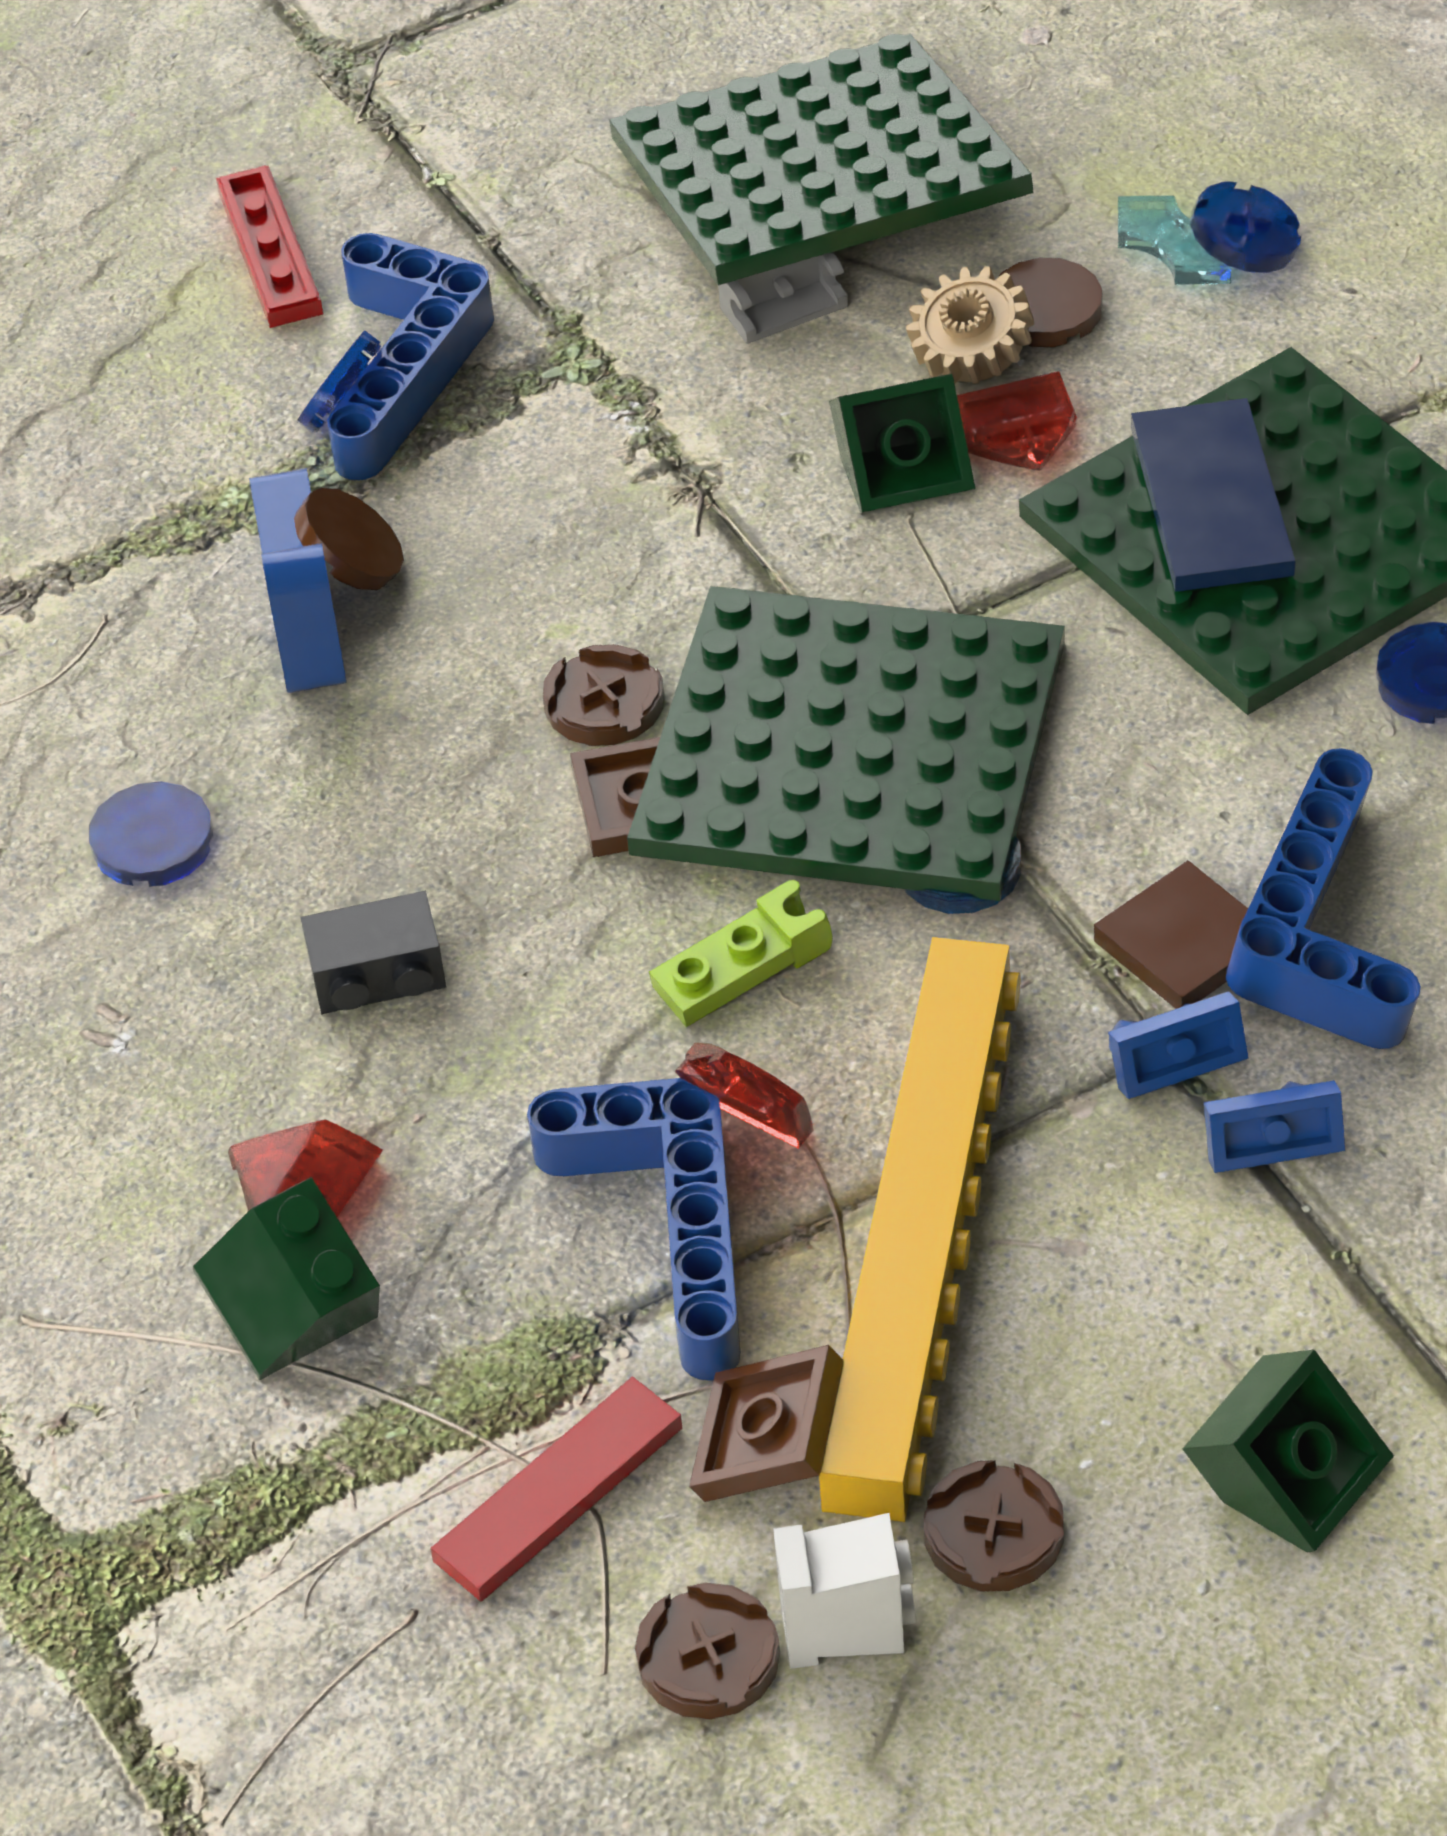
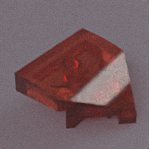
(1018, 420)
(748, 1092)
(320, 1150)

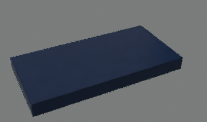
(1212, 495)

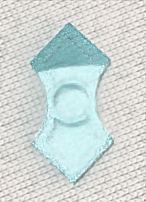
(1163, 231)

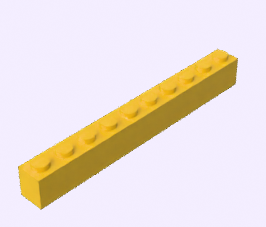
(919, 1232)

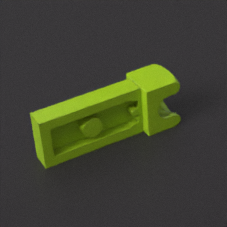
(743, 954)

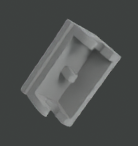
(783, 297)

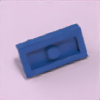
(1177, 1044)
(1274, 1126)

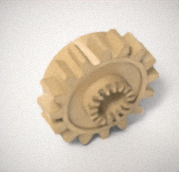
(970, 326)

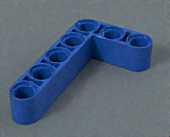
(444, 319)
(296, 585)
(1299, 970)
(673, 1129)

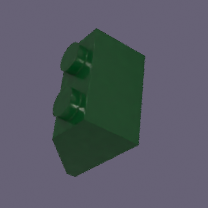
(903, 443)
(288, 1279)
(1289, 1448)

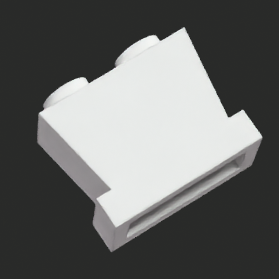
(843, 1590)

